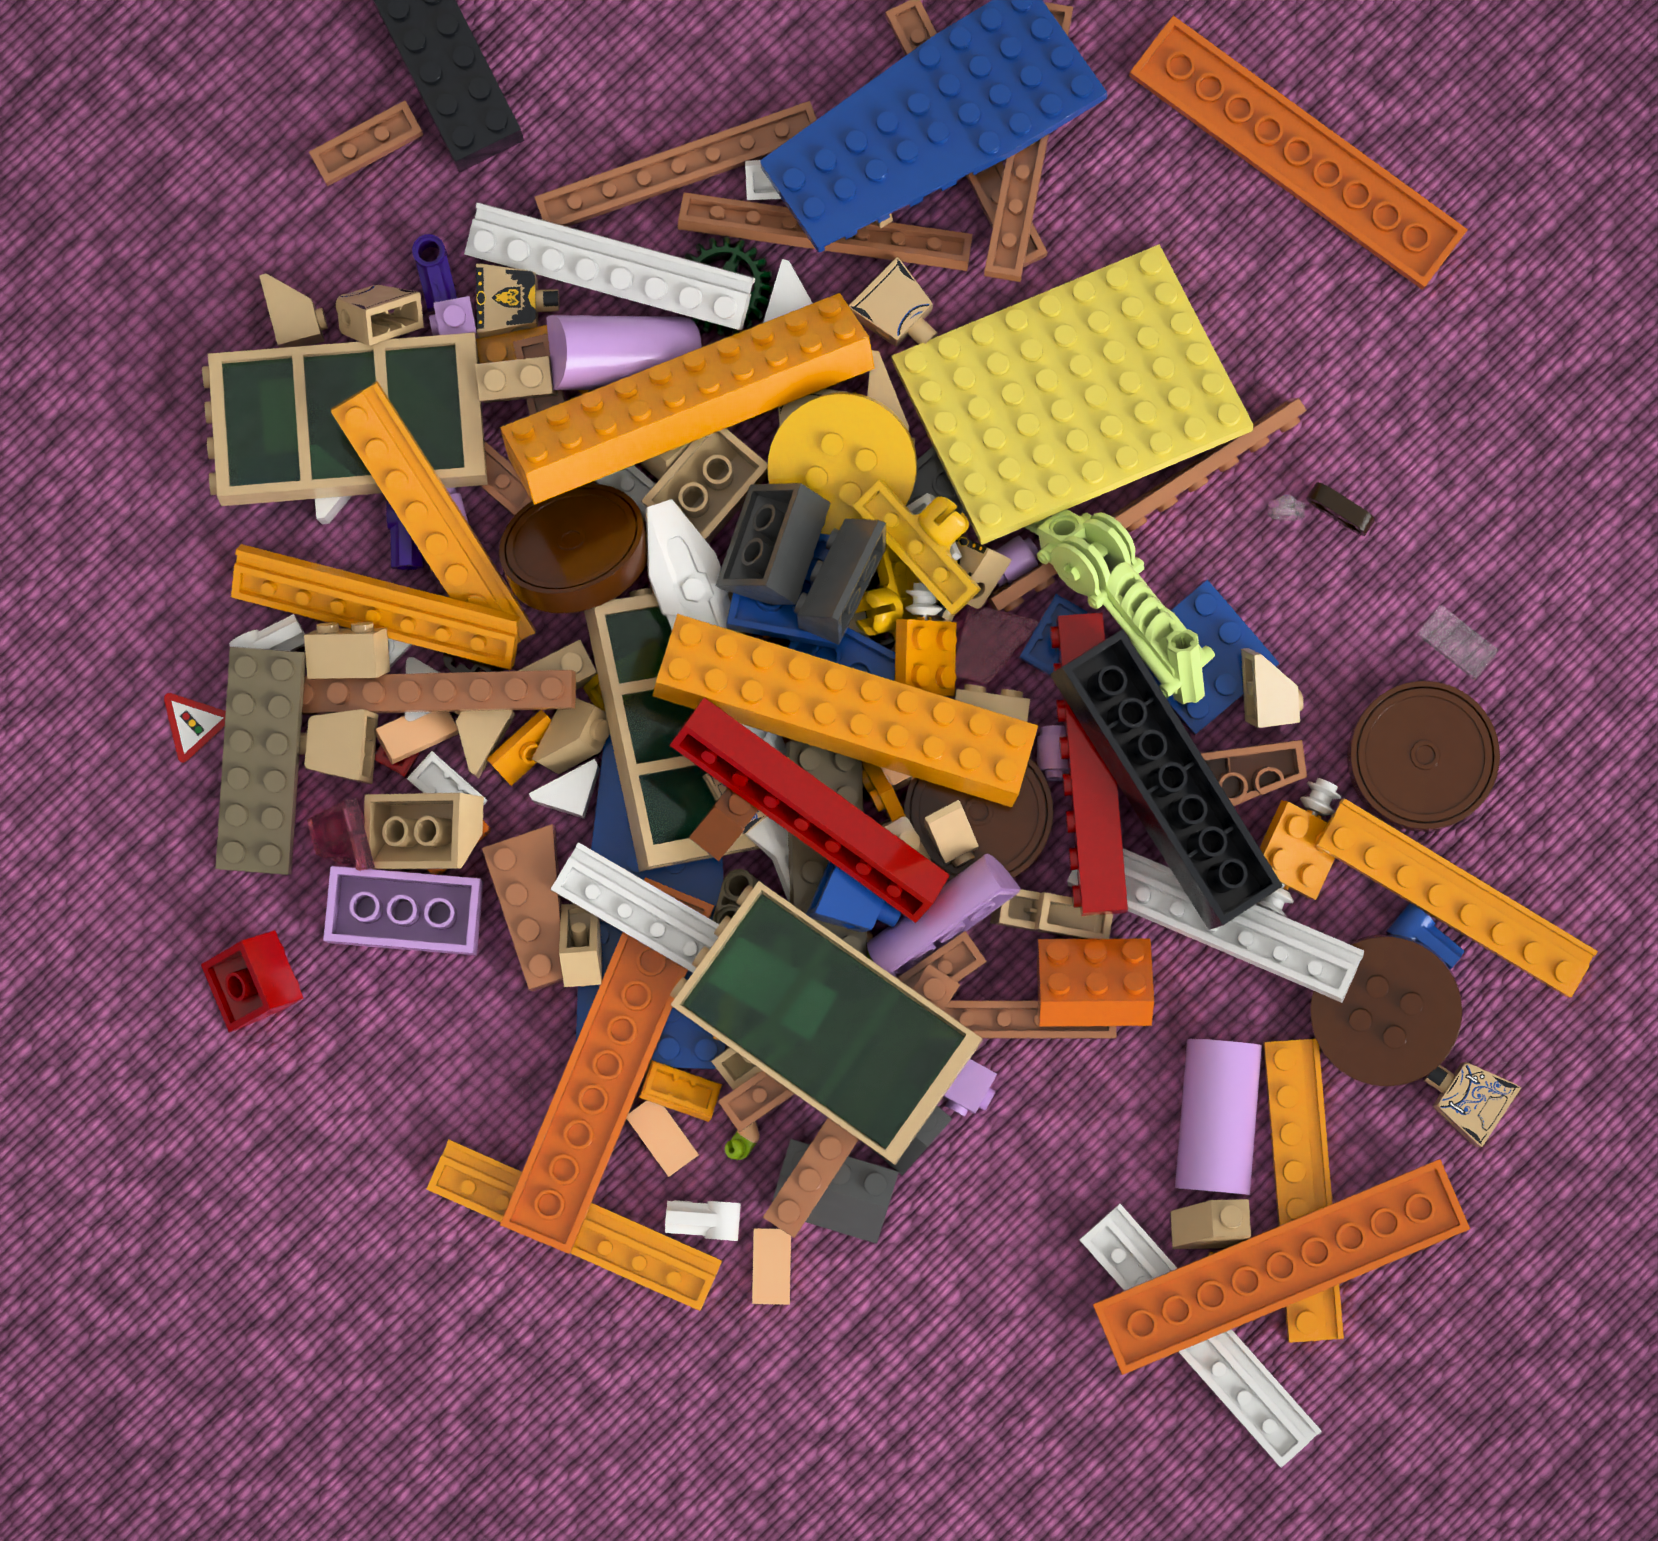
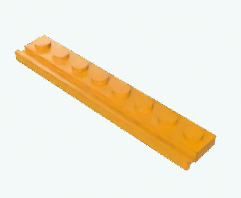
(424, 503)
(351, 598)
(1456, 898)
(1301, 1167)
(603, 1238)

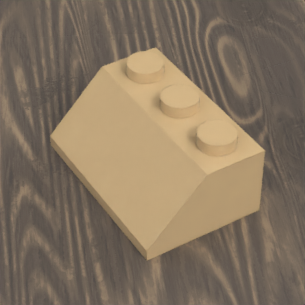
(710, 481)
(422, 829)

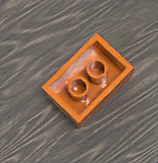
(1095, 982)

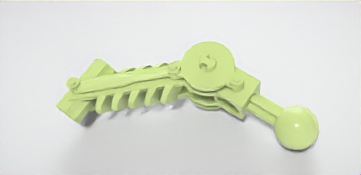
(1100, 562)

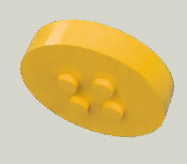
(841, 450)

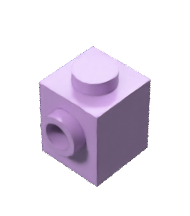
(454, 317)
(971, 1089)

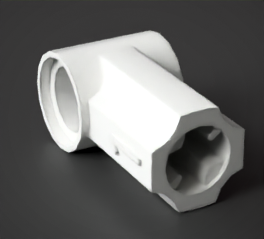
(283, 635)
(711, 1220)

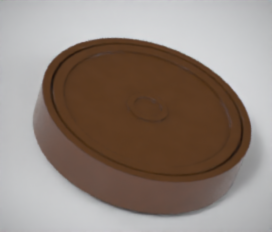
(574, 549)
(1423, 756)
(1007, 833)
(1395, 1015)

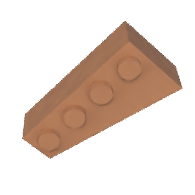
(1257, 768)
(523, 878)

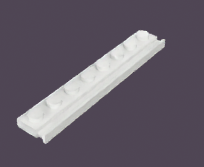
(610, 266)
(635, 907)
(1253, 936)
(1220, 1361)

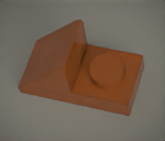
(723, 824)

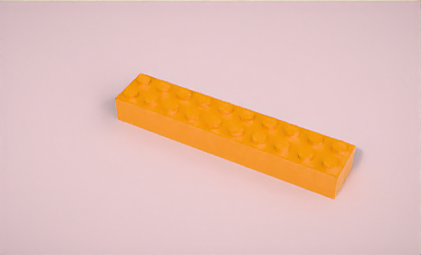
(687, 398)
(846, 710)

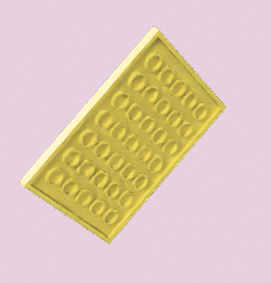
(1071, 394)

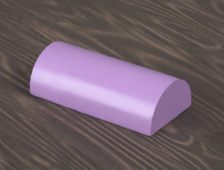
(604, 349)
(957, 909)
(1218, 1116)

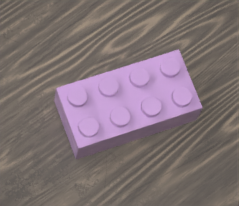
(403, 910)

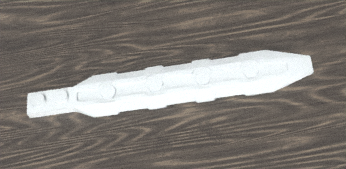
(684, 582)

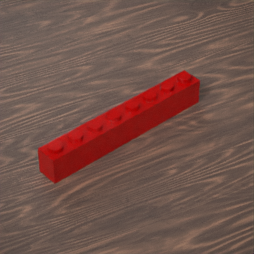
(1091, 787)
(810, 810)

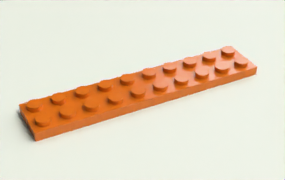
(1298, 152)
(596, 1090)
(1281, 1266)

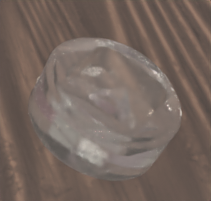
(1286, 508)

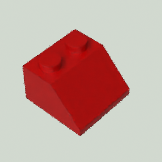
(252, 980)

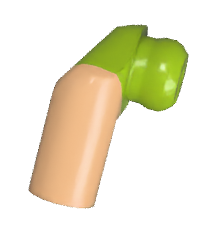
(742, 1142)

